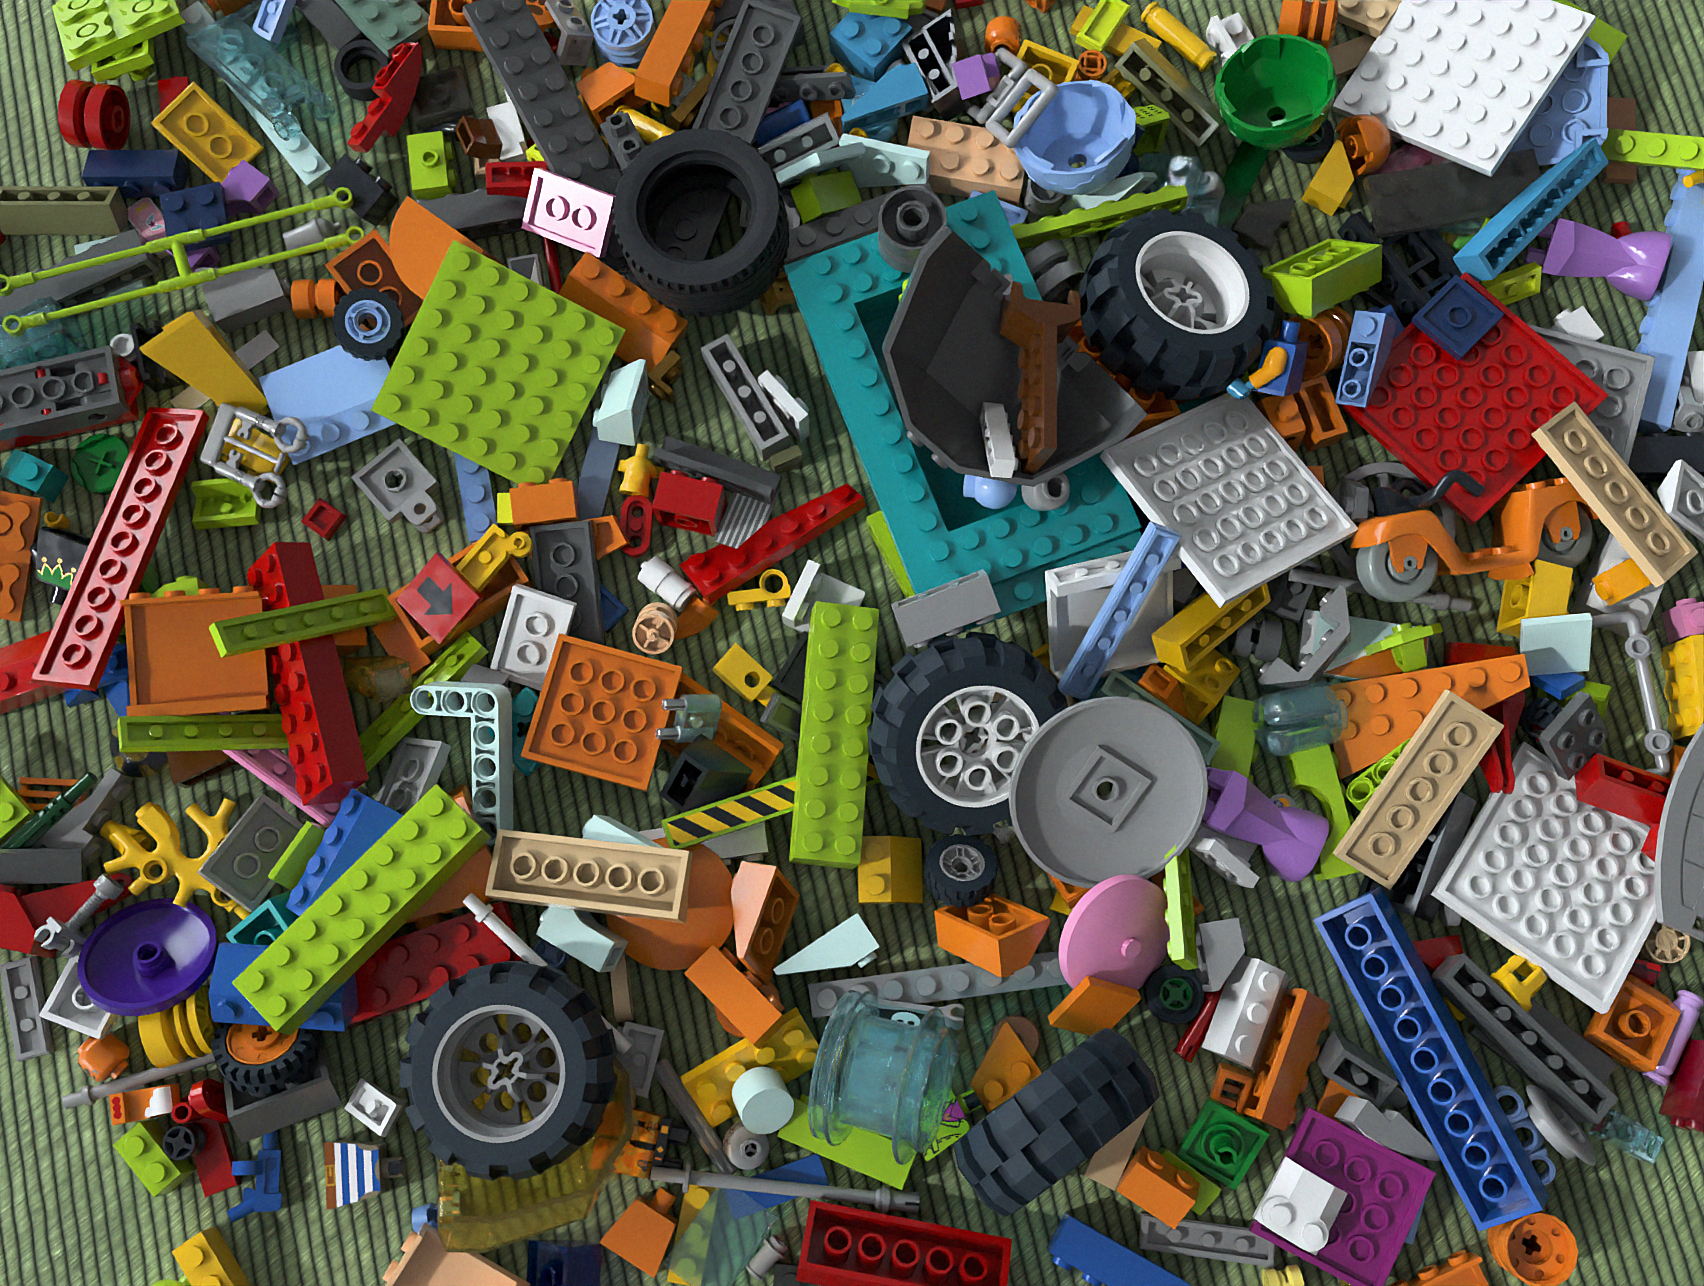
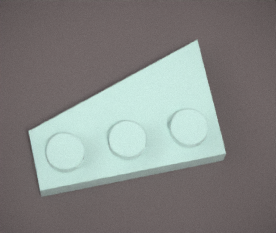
(886, 163)

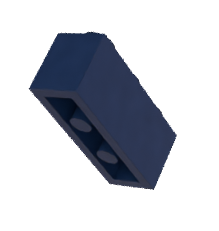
(136, 171)

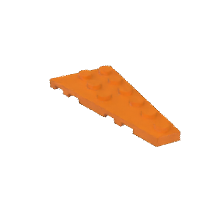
(1392, 707)

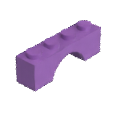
(245, 192)

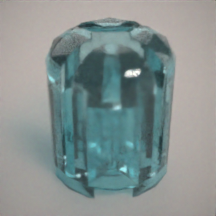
(1298, 720)

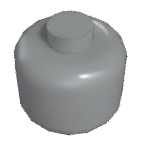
(1210, 186)

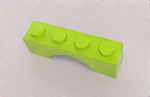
(1316, 774)

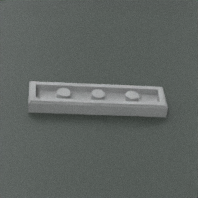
(1206, 1241)

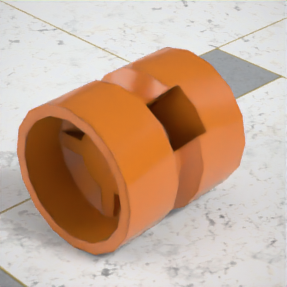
(314, 298)

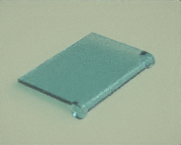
(720, 1239)

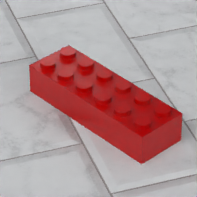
(886, 1250)

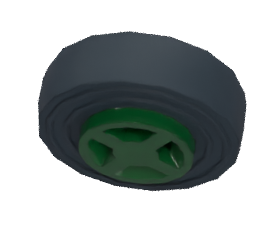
(1315, 148)
(1182, 1001)

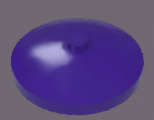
(148, 957)

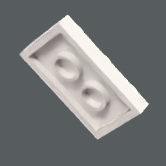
(530, 634)

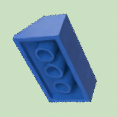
(351, 834)
(232, 1007)

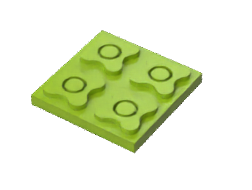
(104, 27)

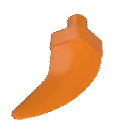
(695, 617)

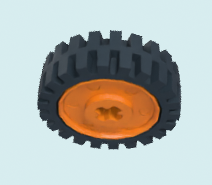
(261, 1056)

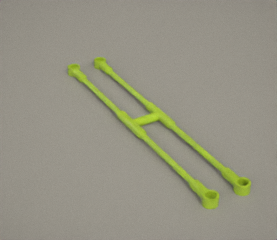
(177, 244)

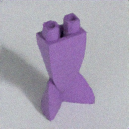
(1628, 263)
(1288, 835)

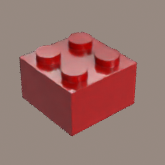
(689, 503)

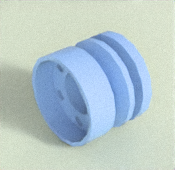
(622, 31)

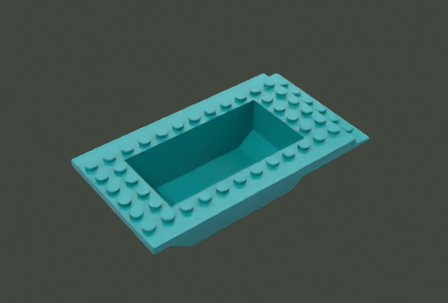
(939, 533)

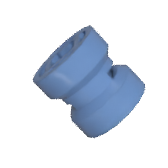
(549, 953)

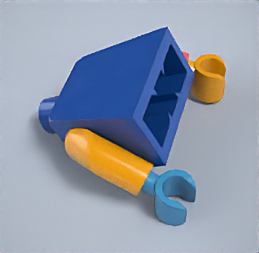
(1279, 367)

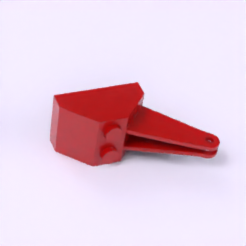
(1497, 760)
(25, 912)

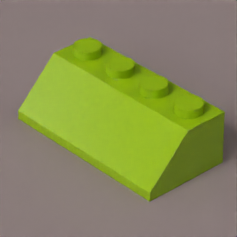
(1324, 275)

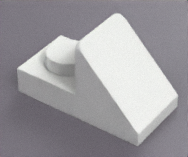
(375, 1107)

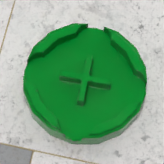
(99, 462)

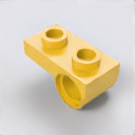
(745, 599)

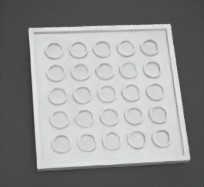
(1465, 73)
(1231, 494)
(1556, 881)

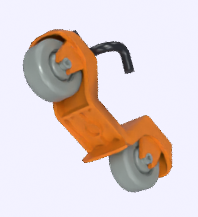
(1409, 547)

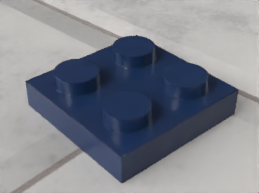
(196, 209)
(1457, 318)

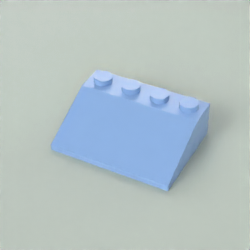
(330, 397)

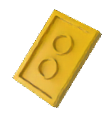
(206, 133)

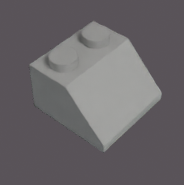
(1218, 951)

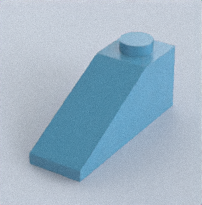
(891, 97)

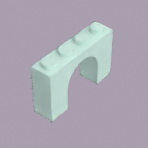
(577, 930)

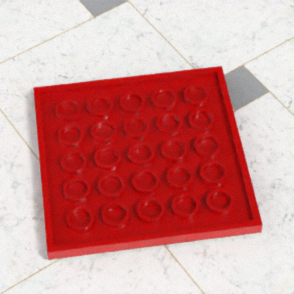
(1475, 410)

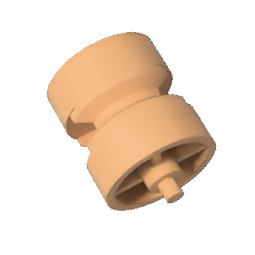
(655, 628)

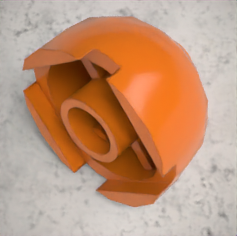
(1365, 142)

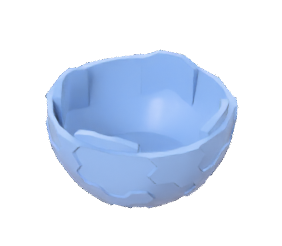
(1081, 124)

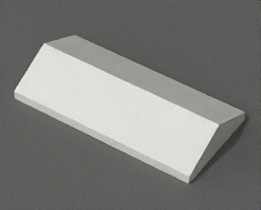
(1684, 498)

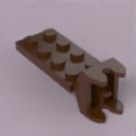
(1037, 329)

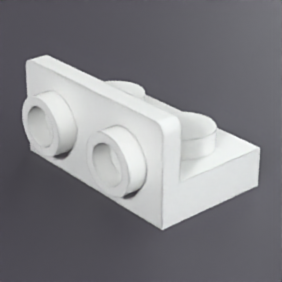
(1227, 35)

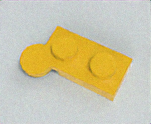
(491, 554)

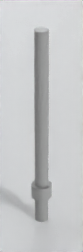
(1436, 600)

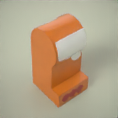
(143, 1103)

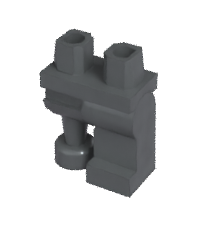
(622, 138)

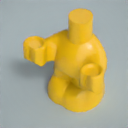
(638, 472)

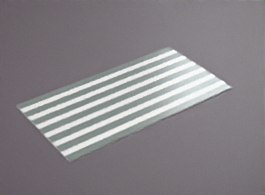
(742, 519)

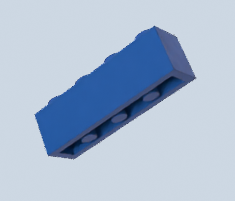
(1104, 1258)

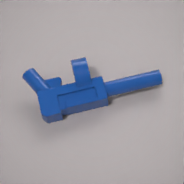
(267, 1172)

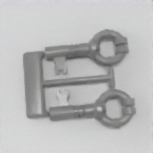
(230, 469)

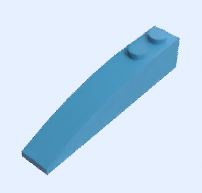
(1529, 213)

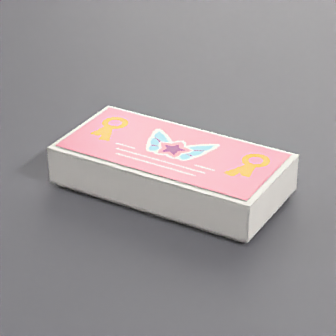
(148, 221)

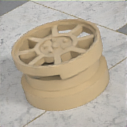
(1664, 945)

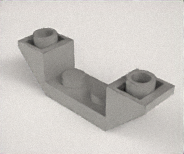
(1281, 676)

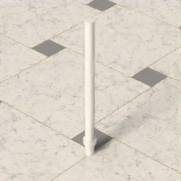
(485, 914)

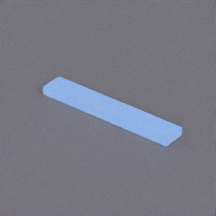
(1118, 610)

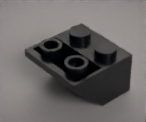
(704, 776)

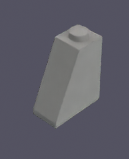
(246, 297)

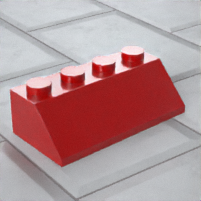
(16, 670)

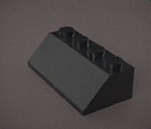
(1414, 887)

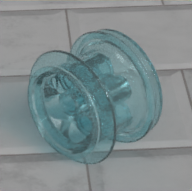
(881, 1076)

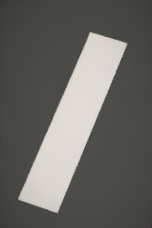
(249, 354)

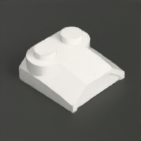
(73, 1009)
(1300, 1206)

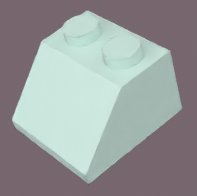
(623, 404)

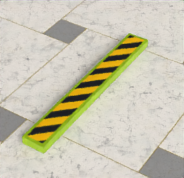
(738, 812)

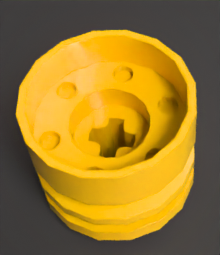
(179, 1031)

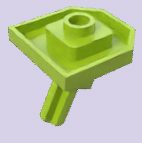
(1406, 645)

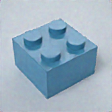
(869, 43)

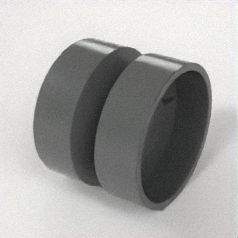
(906, 224)

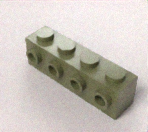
(1170, 91)
(62, 210)

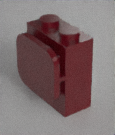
(1685, 1091)

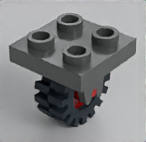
(1566, 732)

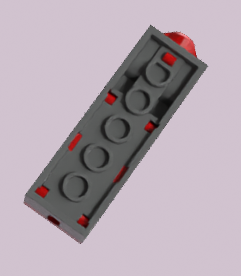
(67, 396)

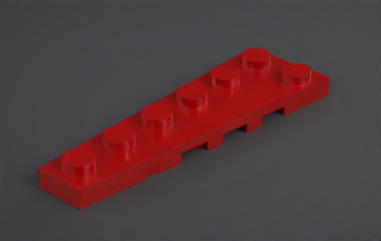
(726, 568)

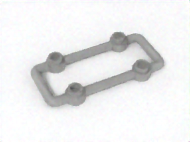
(1639, 648)

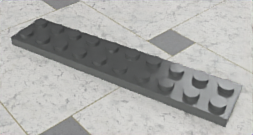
(545, 99)
(732, 105)

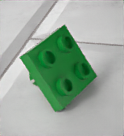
(1222, 1143)

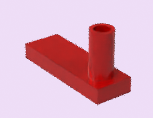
(216, 1159)

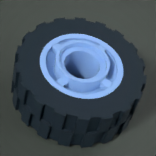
(363, 305)

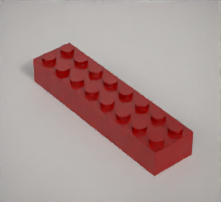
(309, 683)

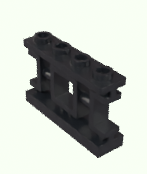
(1424, 247)

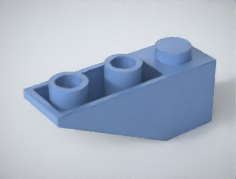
(1365, 357)

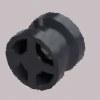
(176, 1144)

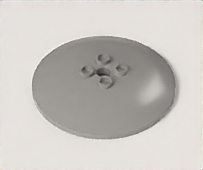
(1153, 798)

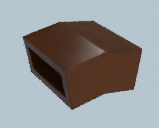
(479, 138)

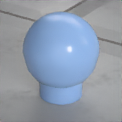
(989, 492)

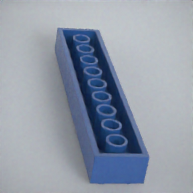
(1432, 1060)

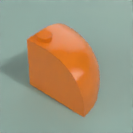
(420, 244)

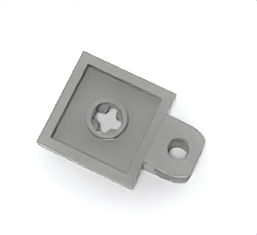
(407, 499)

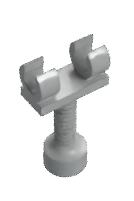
(69, 932)

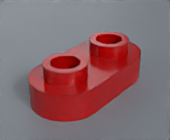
(637, 527)
(209, 1100)

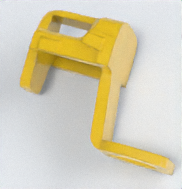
(1519, 991)

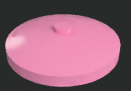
(1116, 933)

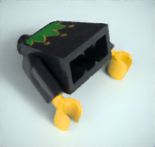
(58, 555)

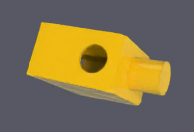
(733, 669)

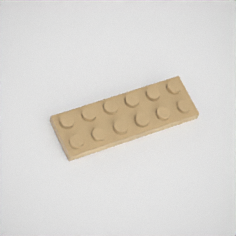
(1615, 494)
(1418, 789)

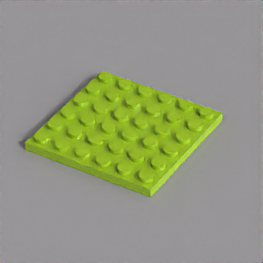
(497, 367)

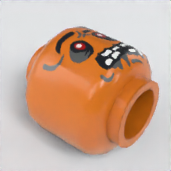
(1003, 33)
(103, 1057)

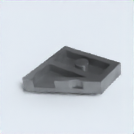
(1354, 499)

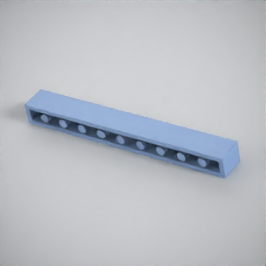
(1673, 306)

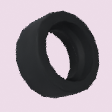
(347, 57)

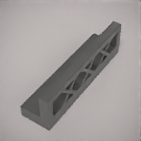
(731, 473)

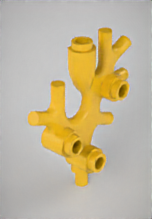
(169, 854)

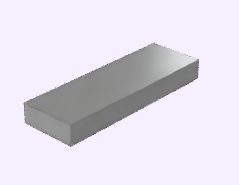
(24, 1004)

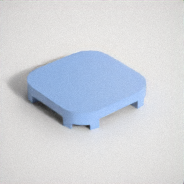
(1572, 109)

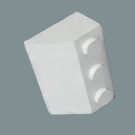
(1246, 1012)

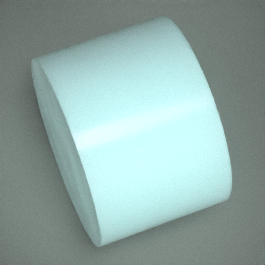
(762, 1100)

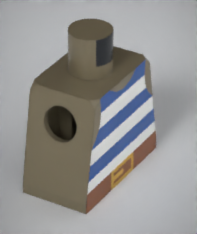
(358, 1170)

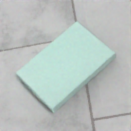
(819, 163)

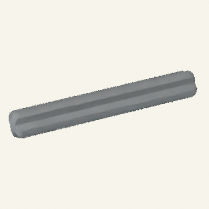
(693, 1116)

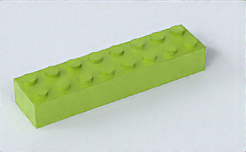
(834, 736)
(361, 911)

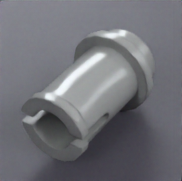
(766, 1257)

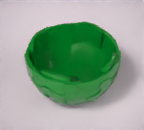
(1276, 77)

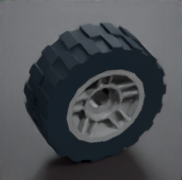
(966, 855)

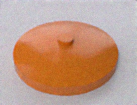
(709, 918)

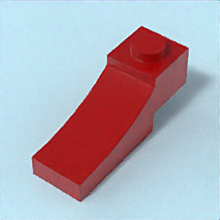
(511, 177)

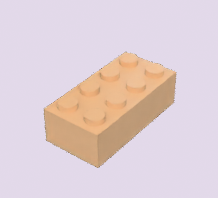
(967, 159)

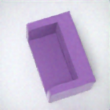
(977, 75)

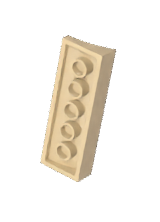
(590, 875)

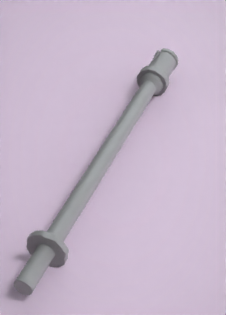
(882, 1198)

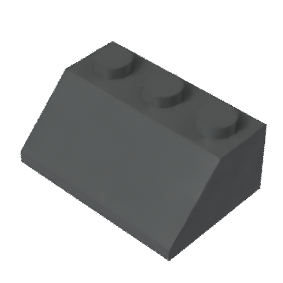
(265, 1112)

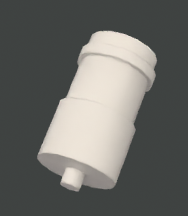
(666, 583)

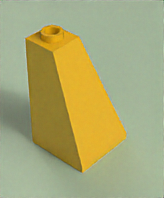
(207, 362)

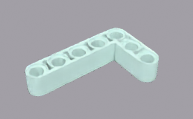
(482, 745)

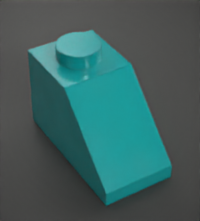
(34, 475)

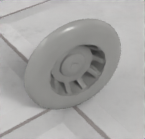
(1559, 1127)

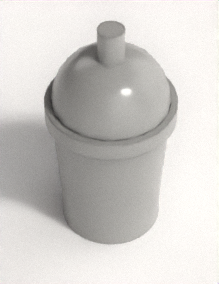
(310, 233)

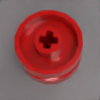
(94, 115)

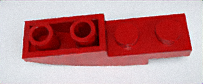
(396, 90)

